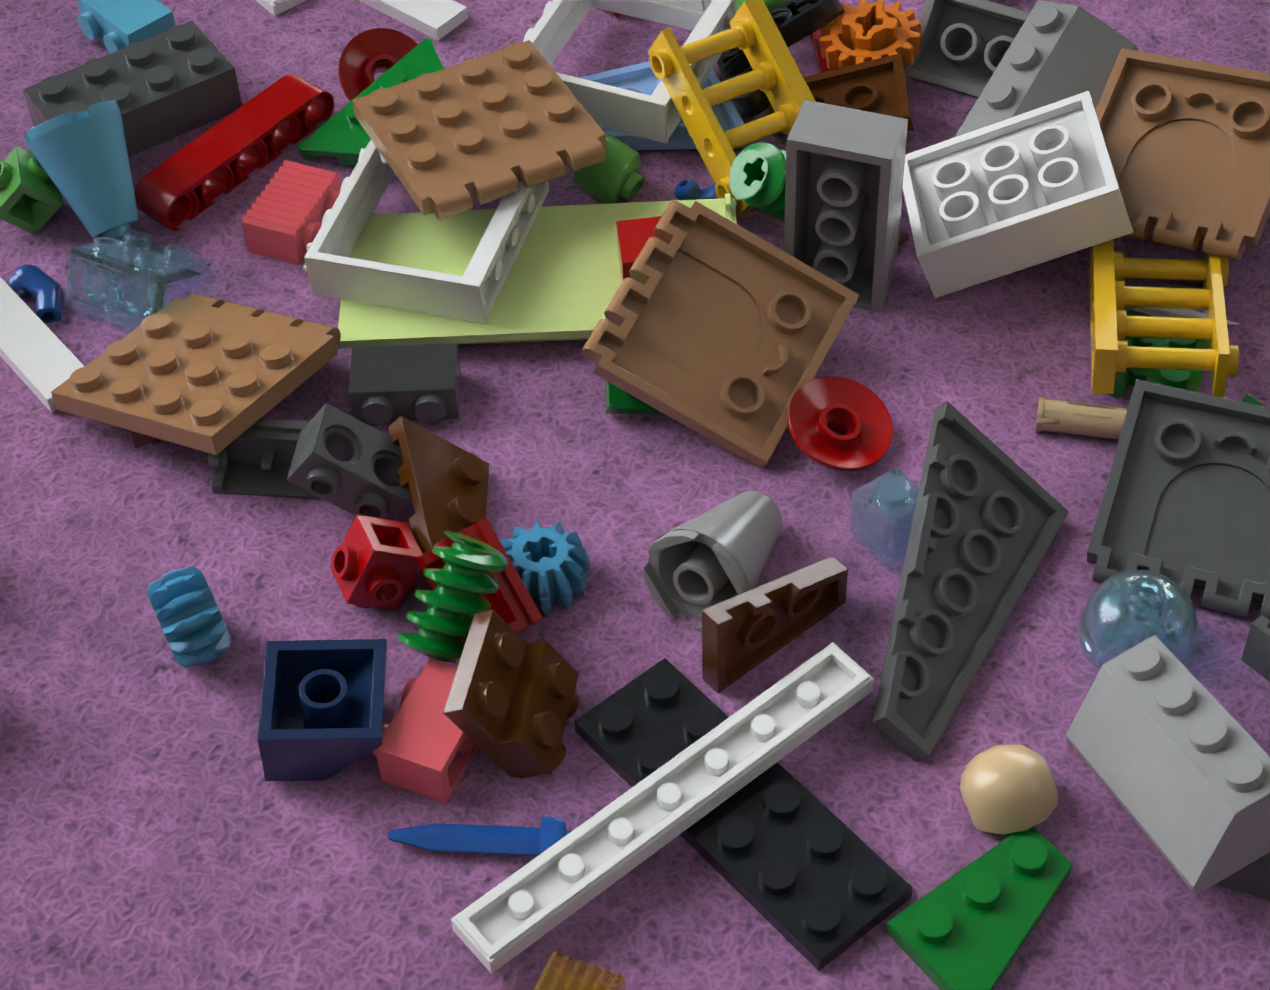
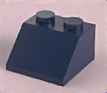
(320, 706)

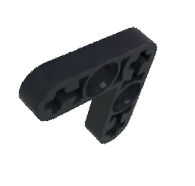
(794, 21)

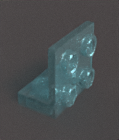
(126, 276)

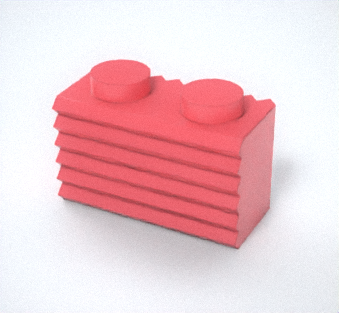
(290, 211)

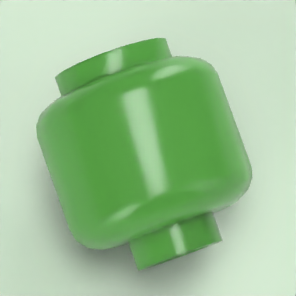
(614, 177)

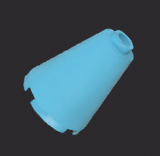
(89, 166)

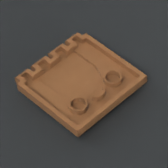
(480, 129)
(1189, 150)
(718, 329)
(198, 371)

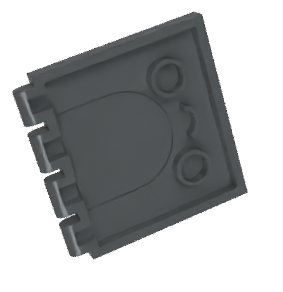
(1190, 497)

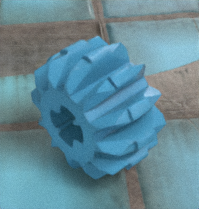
(549, 563)
(189, 616)

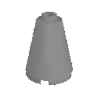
(713, 555)

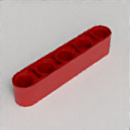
(231, 150)

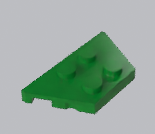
(343, 134)

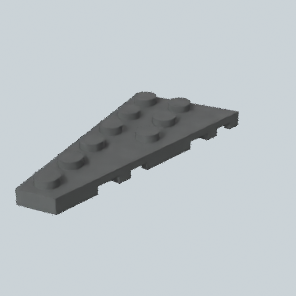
(965, 565)

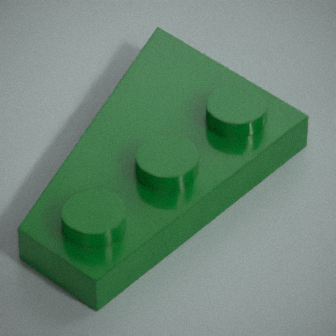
(983, 914)

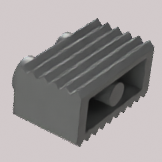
(405, 382)

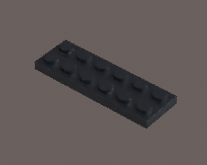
(767, 838)

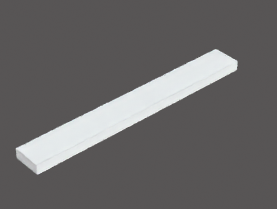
(660, 808)

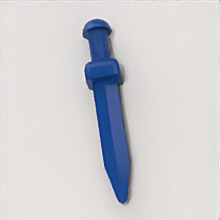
(483, 838)

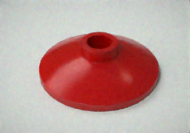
(369, 54)
(848, 409)

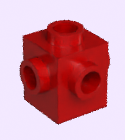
(376, 562)

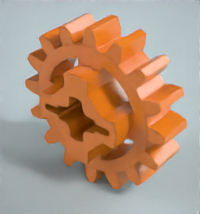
(870, 34)

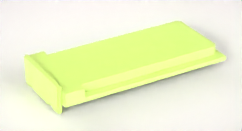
(551, 294)

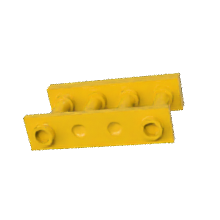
(772, 73)
(1111, 325)

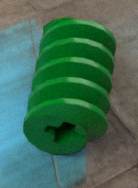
(760, 178)
(455, 597)

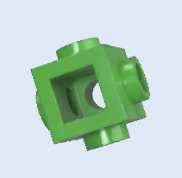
(26, 192)

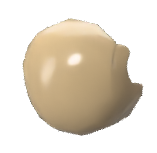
(1008, 789)

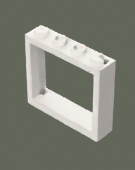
(623, 109)
(407, 288)

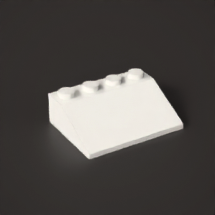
(1013, 195)

